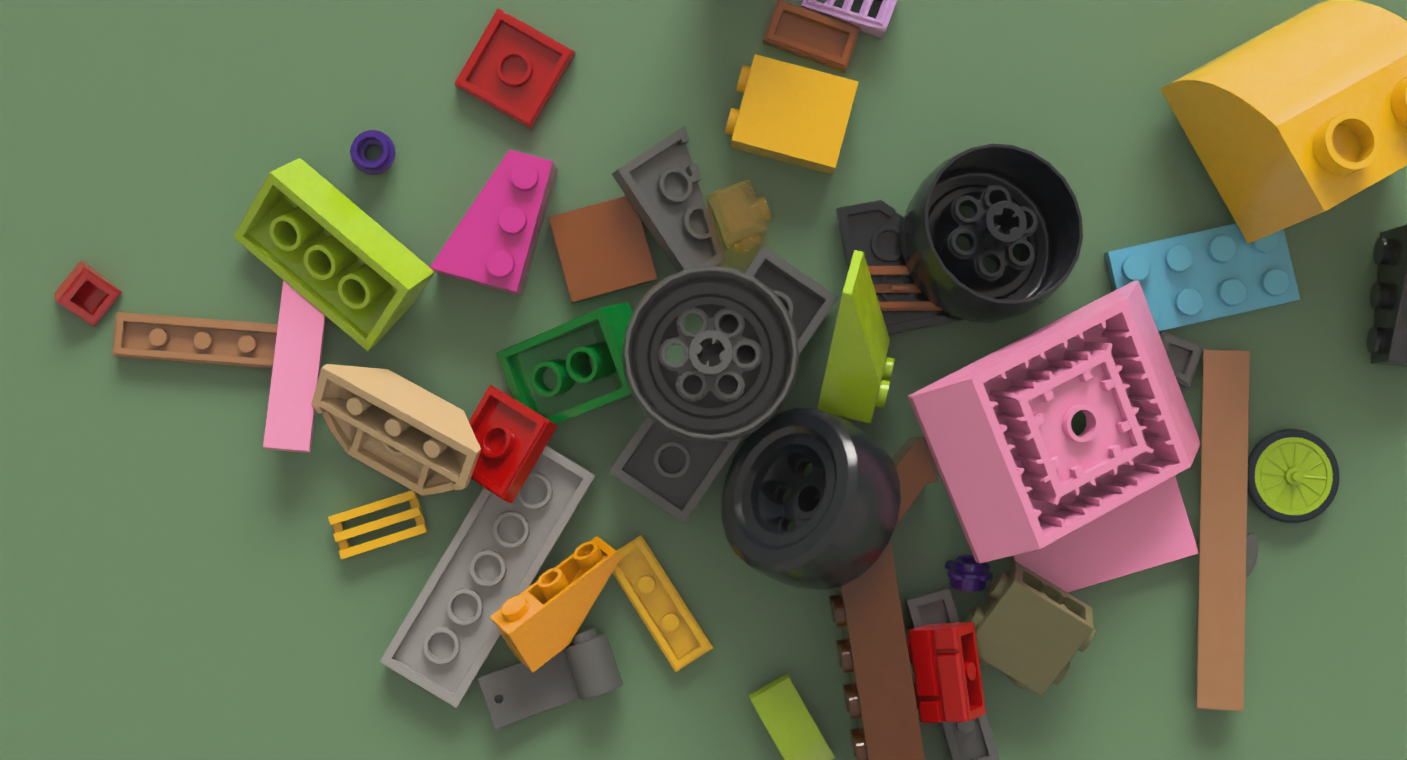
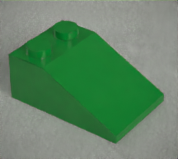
(571, 365)

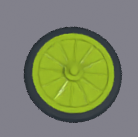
(1292, 476)

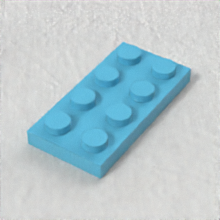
(1206, 274)

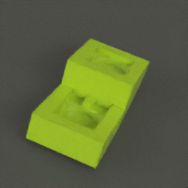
(790, 721)

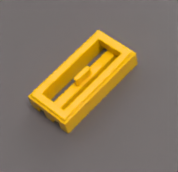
(342, 535)

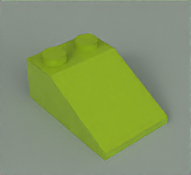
(857, 362)

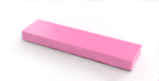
(294, 374)

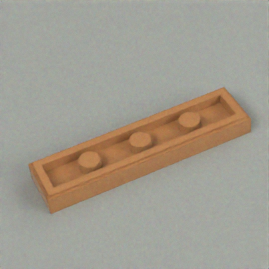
(194, 340)

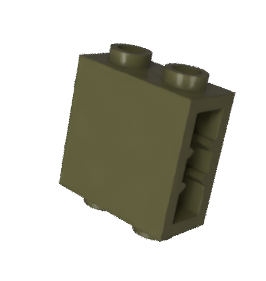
(1030, 628)

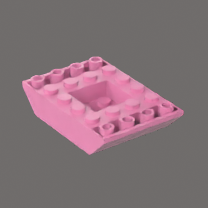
(1008, 435)

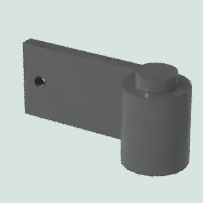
(578, 671)

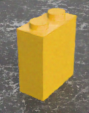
(791, 113)

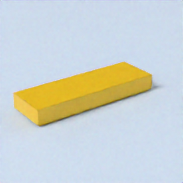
(660, 604)

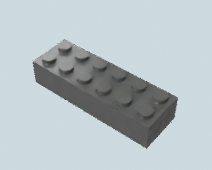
(680, 471)

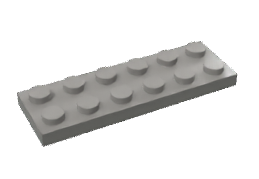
(483, 567)

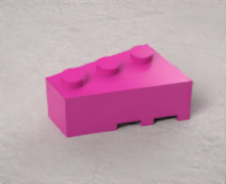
(501, 227)

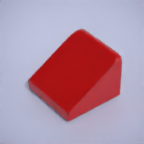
(86, 293)

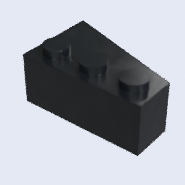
(1389, 298)

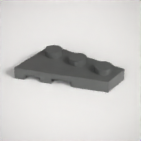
(670, 203)

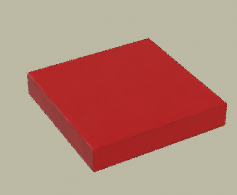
(514, 69)
(509, 442)

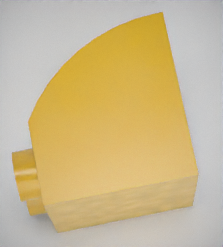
(1300, 114)

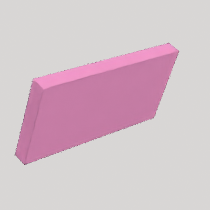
(1119, 543)

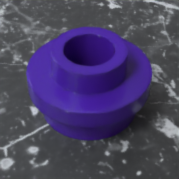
(363, 143)

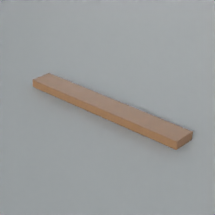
(1222, 530)

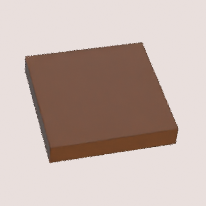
(602, 249)

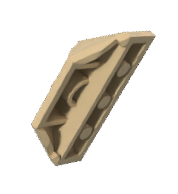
(397, 427)

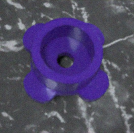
(967, 574)

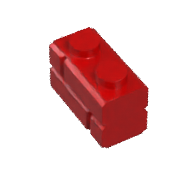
(946, 672)

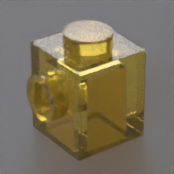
(739, 216)

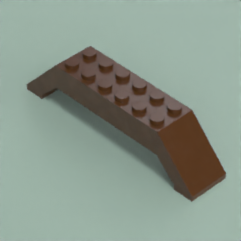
(875, 638)

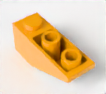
(553, 608)

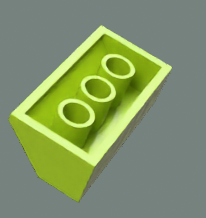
(332, 252)

